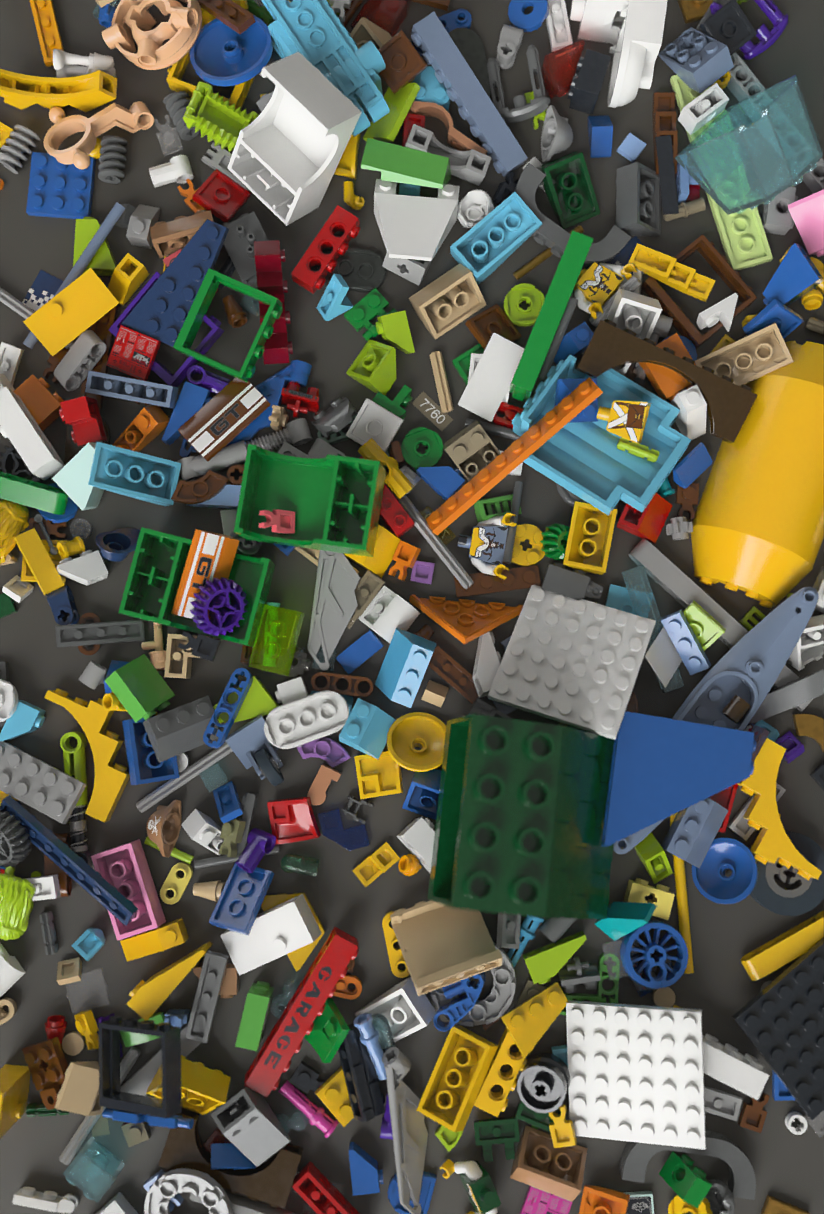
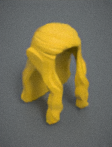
(12, 521)

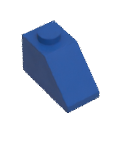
(574, 342)
(442, 479)
(364, 1171)

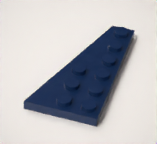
(172, 295)

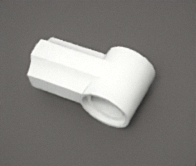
(176, 170)

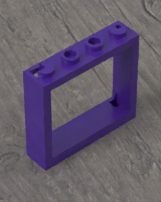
(176, 379)

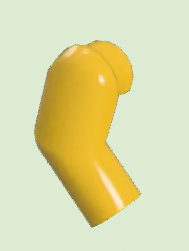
(350, 198)

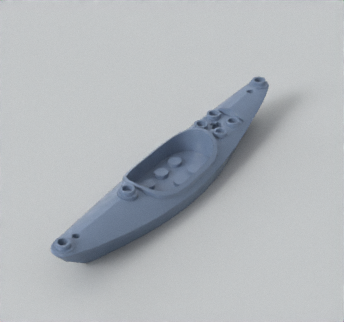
(743, 671)

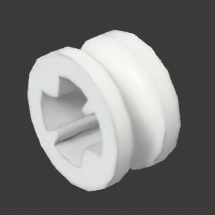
(801, 1128)

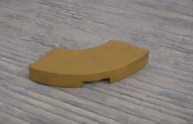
(810, 726)

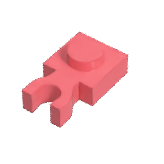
(280, 520)

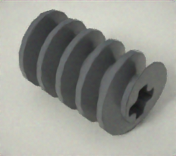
(176, 105)
(111, 159)

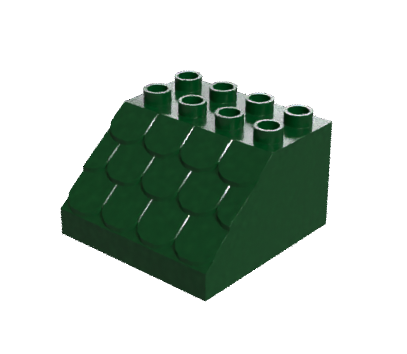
(522, 819)

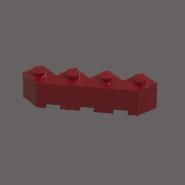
(270, 281)

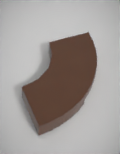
(199, 490)

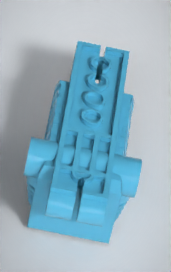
(325, 42)

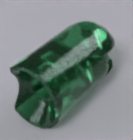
(300, 864)

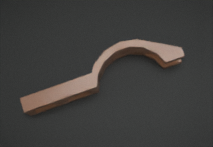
(455, 138)

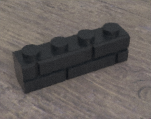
(360, 1077)

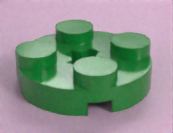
(427, 438)

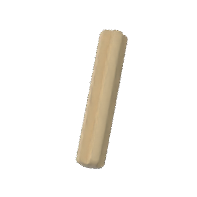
(441, 381)

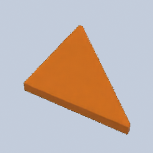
(465, 617)

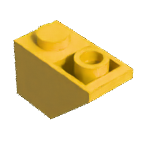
(127, 278)

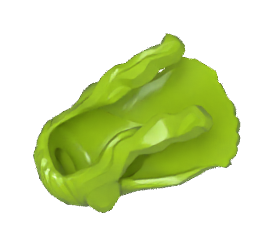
(15, 903)

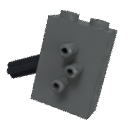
(240, 247)

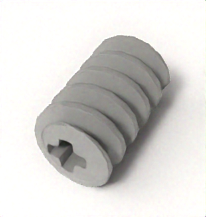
(16, 147)

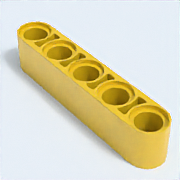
(784, 948)

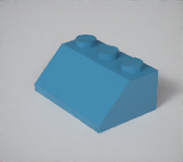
(404, 666)

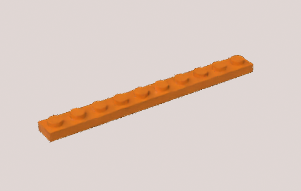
(513, 455)

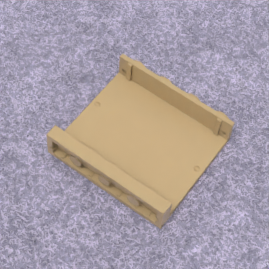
(443, 944)

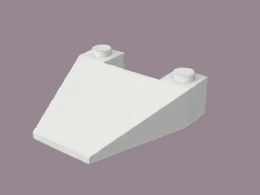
(414, 224)

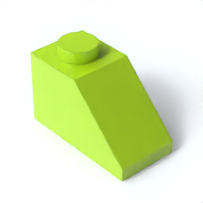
(396, 331)
(653, 858)

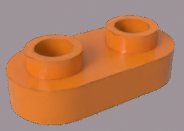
(342, 987)

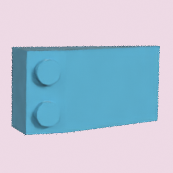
(495, 237)
(134, 474)

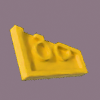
(534, 1017)

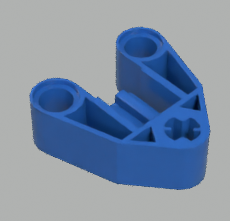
(462, 1005)

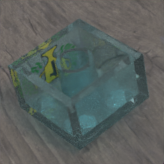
(93, 1170)

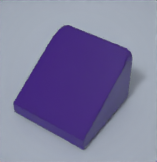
(792, 745)

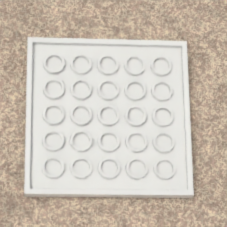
(572, 661)
(636, 1073)

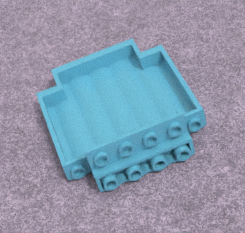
(586, 455)

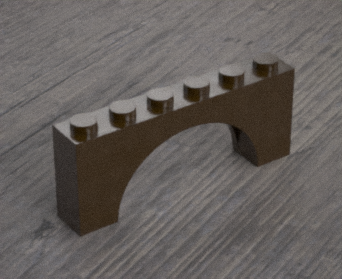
(267, 1182)

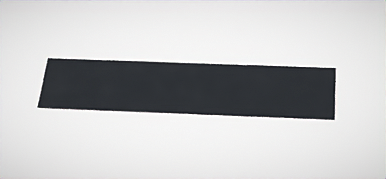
(667, 175)

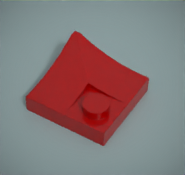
(292, 820)

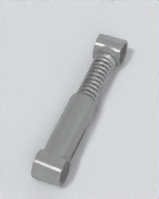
(195, 467)

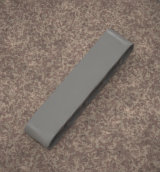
(142, 1078)

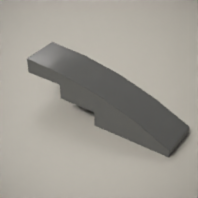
(791, 695)

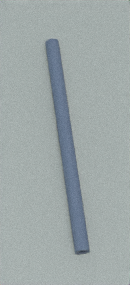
(86, 257)

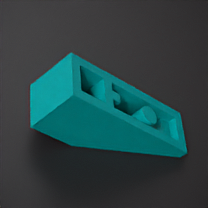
(625, 918)

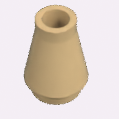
(209, 890)

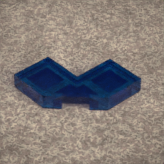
(348, 838)

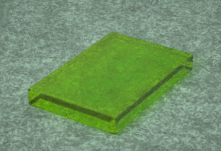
(276, 640)

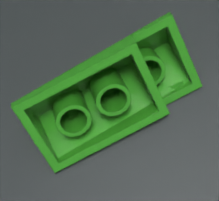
(406, 164)

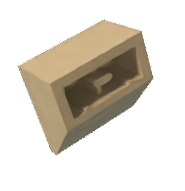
(80, 1089)

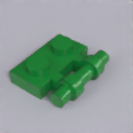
(365, 311)

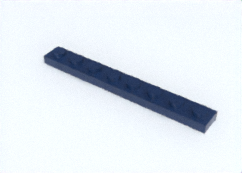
(71, 863)

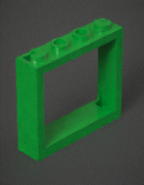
(199, 309)

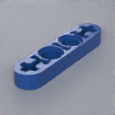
(231, 709)

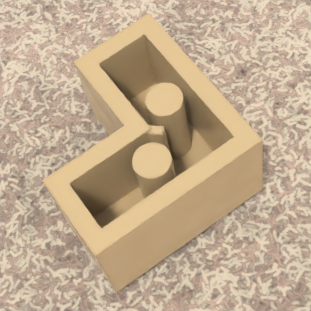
(178, 660)

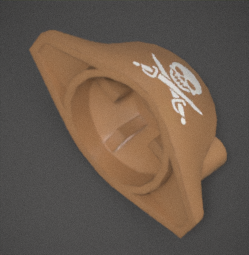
(165, 826)

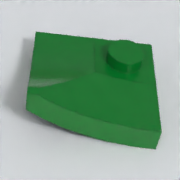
(328, 1032)

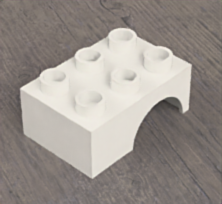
(296, 139)

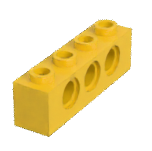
(496, 1102)

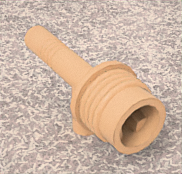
(158, 656)

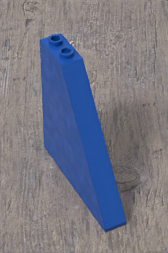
(667, 767)

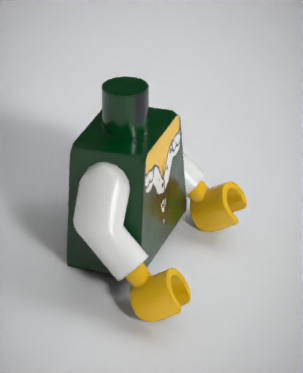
(476, 1183)

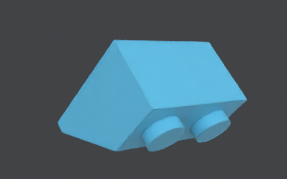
(366, 729)

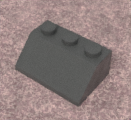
(638, 200)
(180, 728)

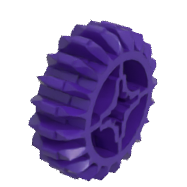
(221, 612)

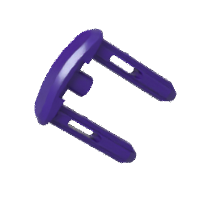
(766, 36)

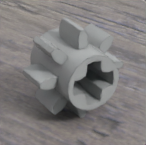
(679, 528)

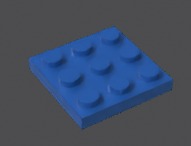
(59, 188)

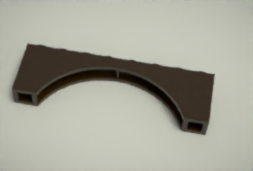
(725, 401)

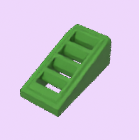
(480, 511)

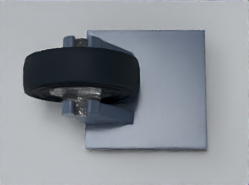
(253, 750)

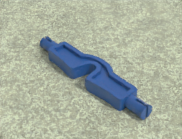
(131, 1117)

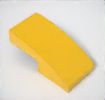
(375, 864)

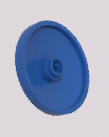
(228, 57)

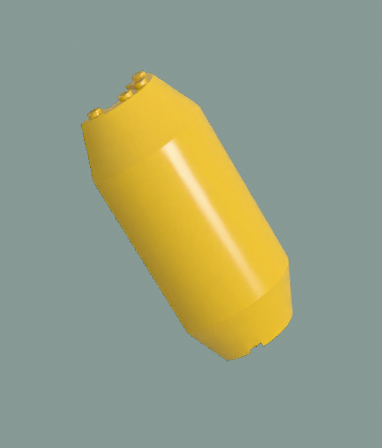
(766, 490)

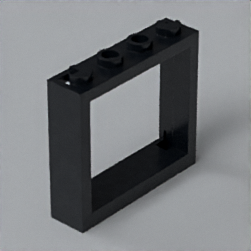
(109, 1068)

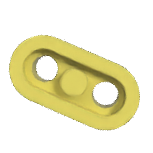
(175, 883)

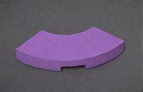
(325, 749)

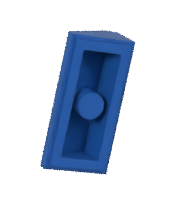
(692, 466)

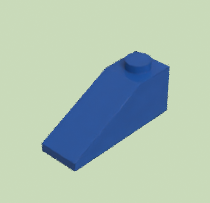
(189, 402)

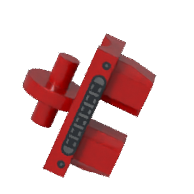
(300, 401)

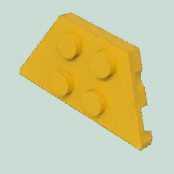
(300, 955)

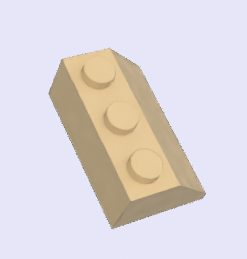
(448, 300)

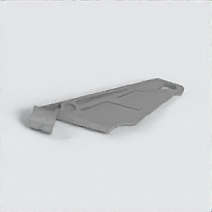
(332, 604)
(408, 1129)

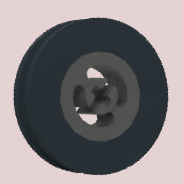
(803, 894)

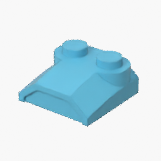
(431, 89)

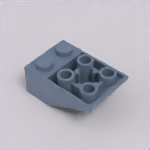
(697, 59)

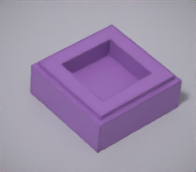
(422, 572)

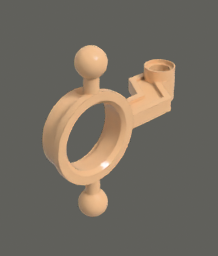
(93, 127)

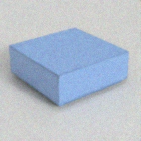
(631, 147)

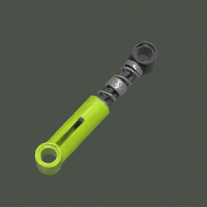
(75, 766)

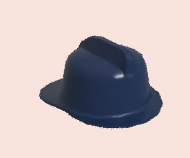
(117, 543)

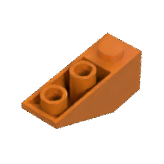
(143, 429)

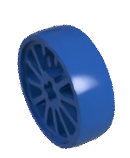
(662, 979)

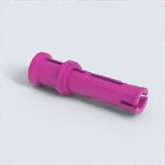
(316, 1115)

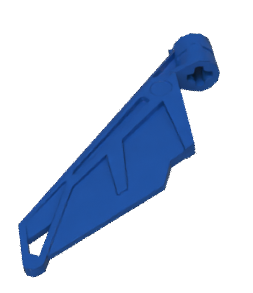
(271, 389)

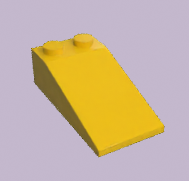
(151, 994)

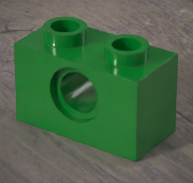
(685, 1179)

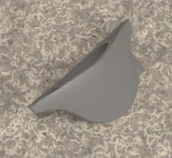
(555, 134)

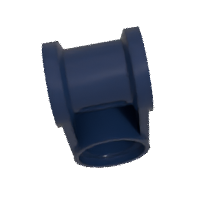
(61, 603)

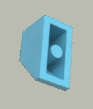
(23, 721)

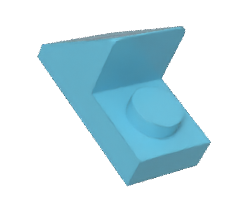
(334, 298)

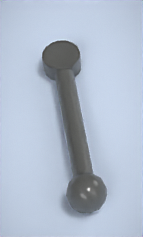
(39, 519)

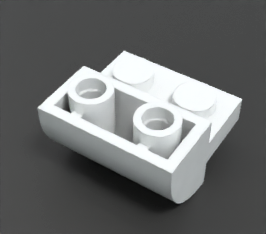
(387, 613)
(10, 970)

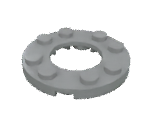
(495, 1003)
(190, 1181)

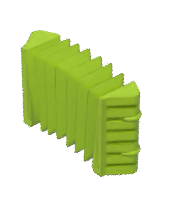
(216, 117)

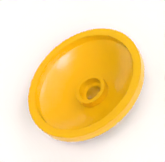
(414, 731)

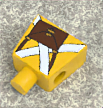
(626, 419)

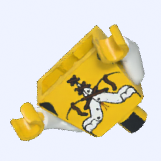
(599, 284)

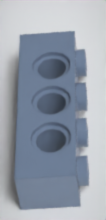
(131, 389)

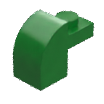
(402, 399)

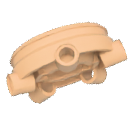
(134, 19)

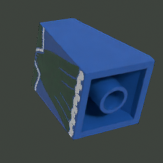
(792, 278)

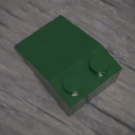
(570, 189)

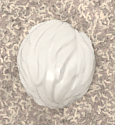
(474, 208)

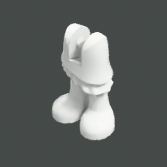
(67, 64)

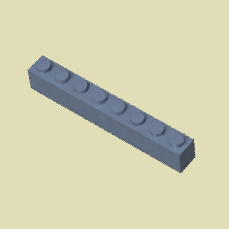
(468, 94)

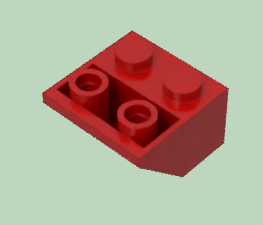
(649, 522)

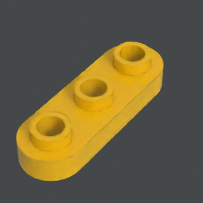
(395, 955)

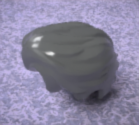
(720, 1198)

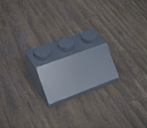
(694, 831)

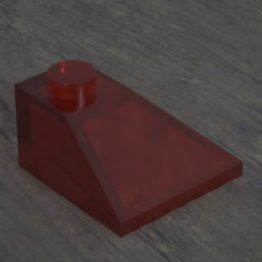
(383, 13)
(561, 67)

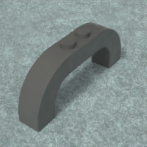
(555, 236)
(741, 1173)

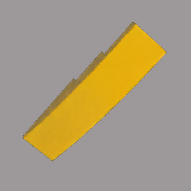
(670, 272)

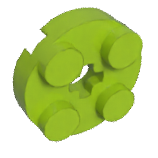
(515, 297)

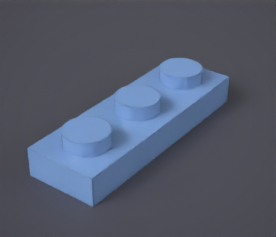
(685, 642)

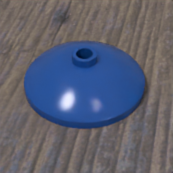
(711, 877)

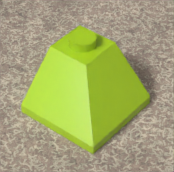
(375, 367)

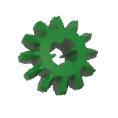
(555, 541)

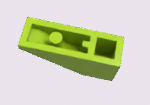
(549, 959)

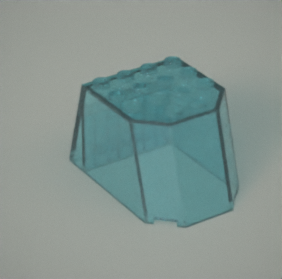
(755, 148)

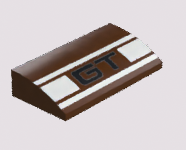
(223, 418)

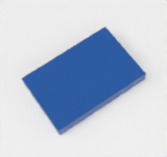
(241, 899)

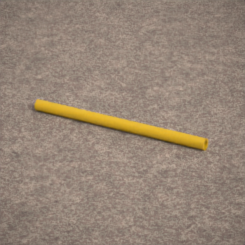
(682, 905)

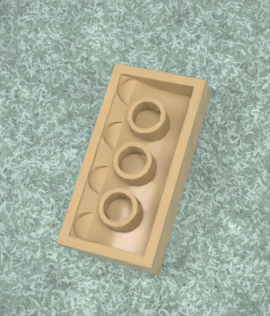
(749, 356)

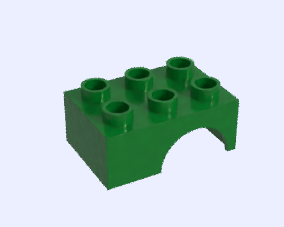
(331, 496)
(156, 579)

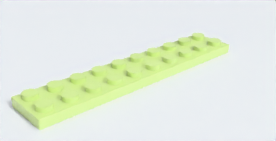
(740, 233)

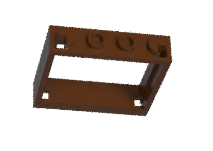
(723, 269)

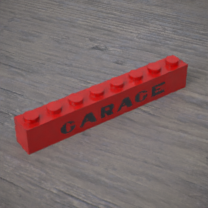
(301, 1012)

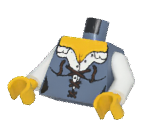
(488, 544)

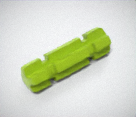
(638, 450)

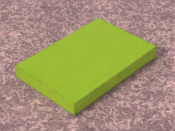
(399, 105)

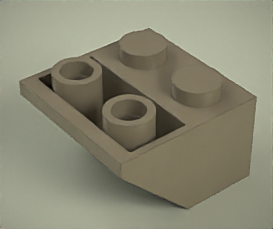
(471, 450)

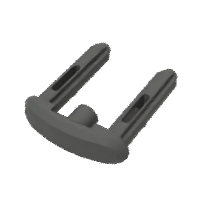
(522, 110)

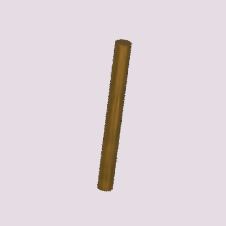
(539, 259)

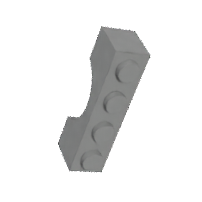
(466, 165)

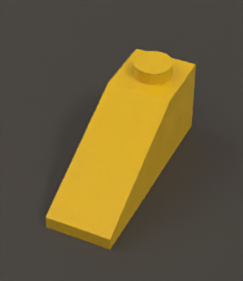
(155, 940)

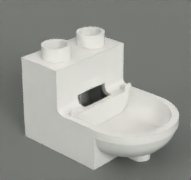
(635, 32)

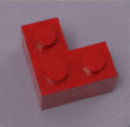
(85, 420)

